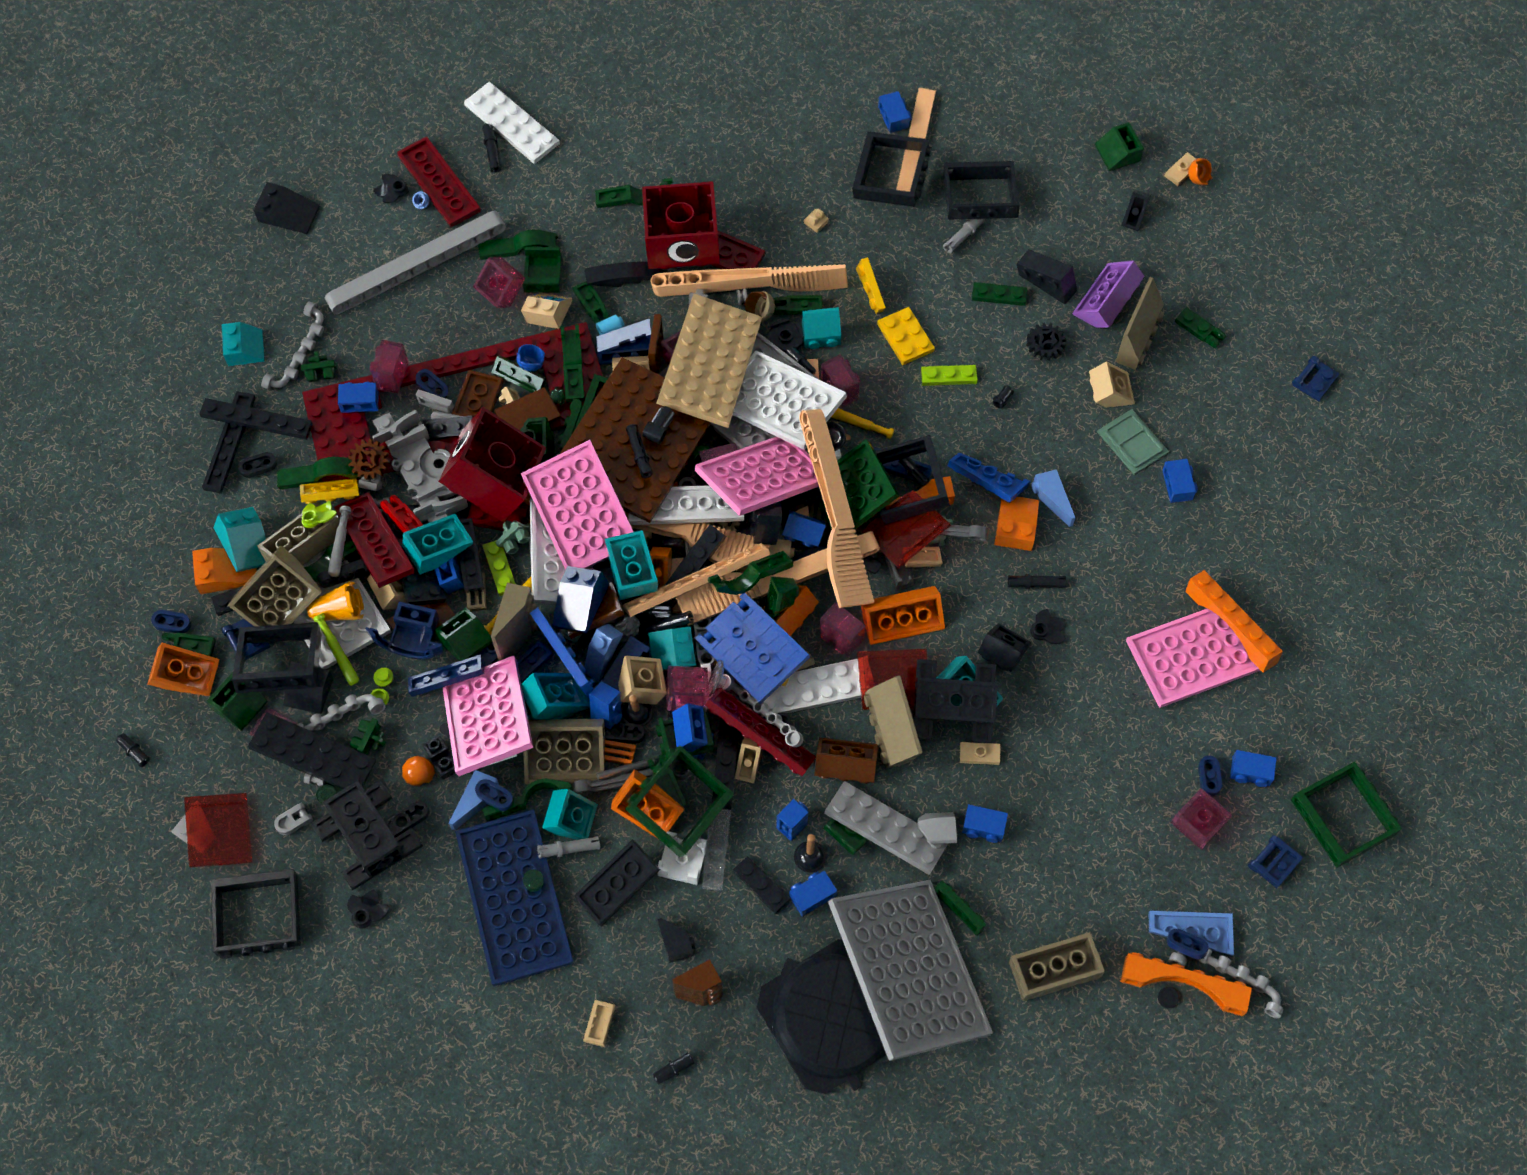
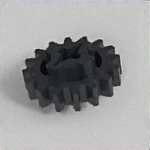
(1046, 341)

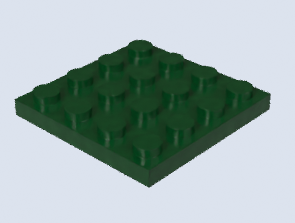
(865, 484)

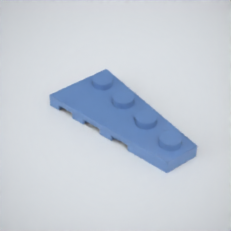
(1212, 927)

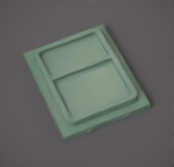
(1133, 441)

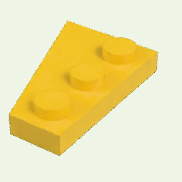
(870, 285)

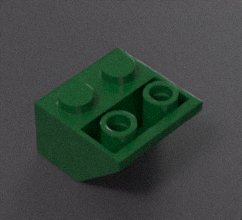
(1120, 147)
(463, 635)
(236, 707)

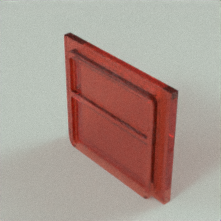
(906, 537)
(881, 666)
(217, 830)

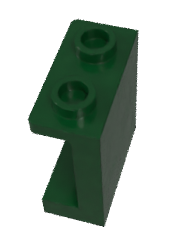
(542, 269)
(666, 731)

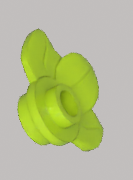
(313, 515)

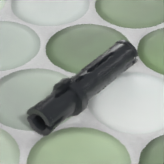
(490, 143)
(641, 457)
(1037, 581)
(665, 624)

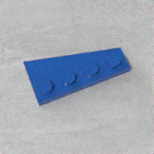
(988, 477)

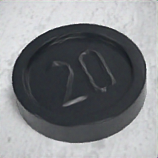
(1168, 997)

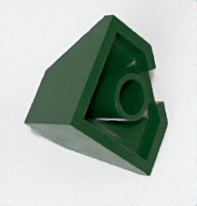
(540, 431)
(780, 595)

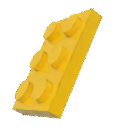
(905, 336)
(329, 490)

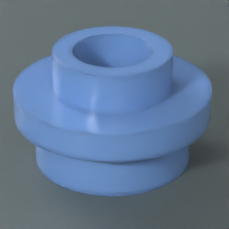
(417, 198)

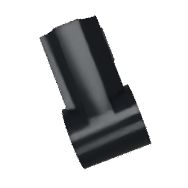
(657, 428)

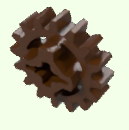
(363, 463)

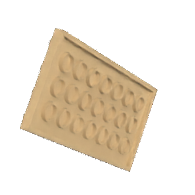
(710, 360)

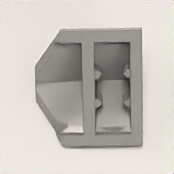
(938, 827)

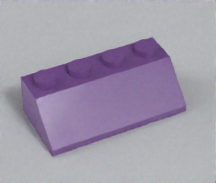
(1109, 294)

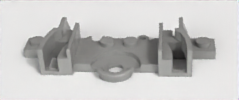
(416, 464)

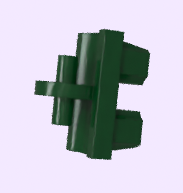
(310, 370)
(371, 738)

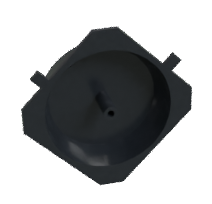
(822, 1020)

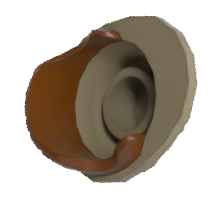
(760, 304)

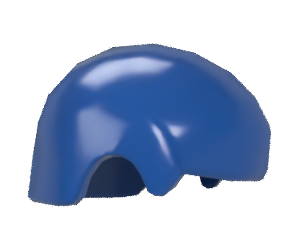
(530, 357)

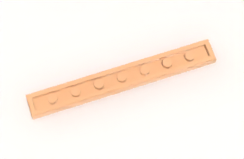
(918, 129)
(695, 579)

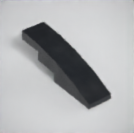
(618, 273)

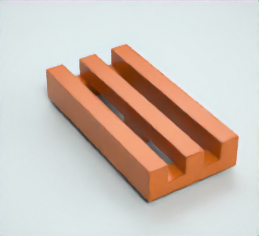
(619, 752)

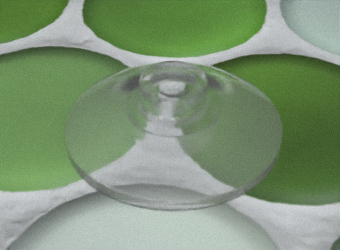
(717, 679)

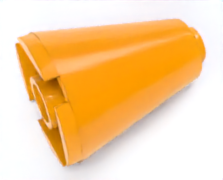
(338, 604)

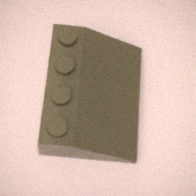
(1141, 327)
(276, 591)
(514, 622)
(893, 723)
(565, 750)

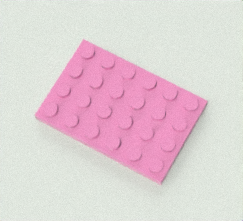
(759, 474)
(577, 505)
(1189, 656)
(487, 717)

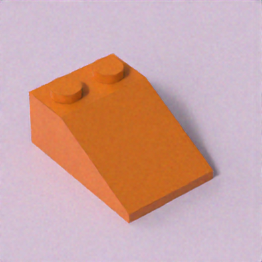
(1017, 523)
(216, 572)
(183, 670)
(655, 804)

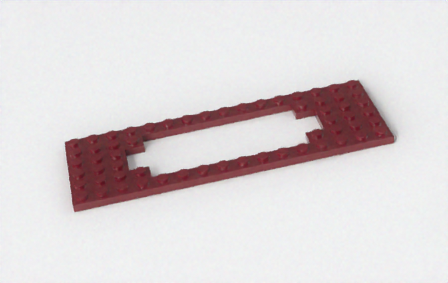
(338, 432)

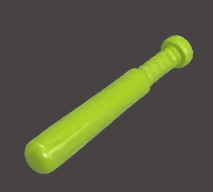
(341, 658)

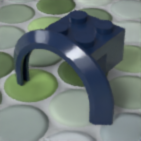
(412, 633)

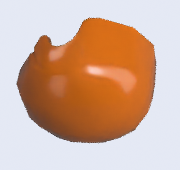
(1200, 171)
(418, 771)

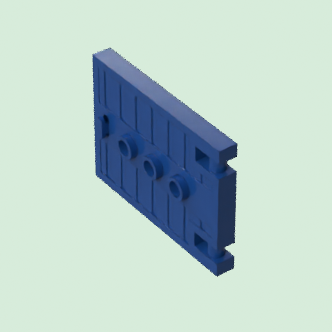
(753, 648)
(566, 654)

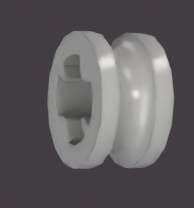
(741, 296)

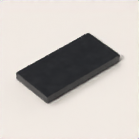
(617, 882)

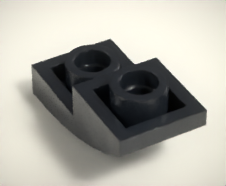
(440, 756)

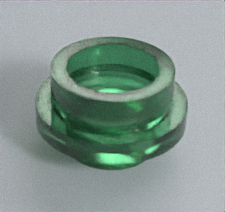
(558, 395)

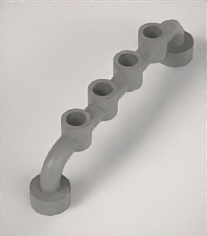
(299, 357)
(335, 713)
(792, 737)
(1241, 974)

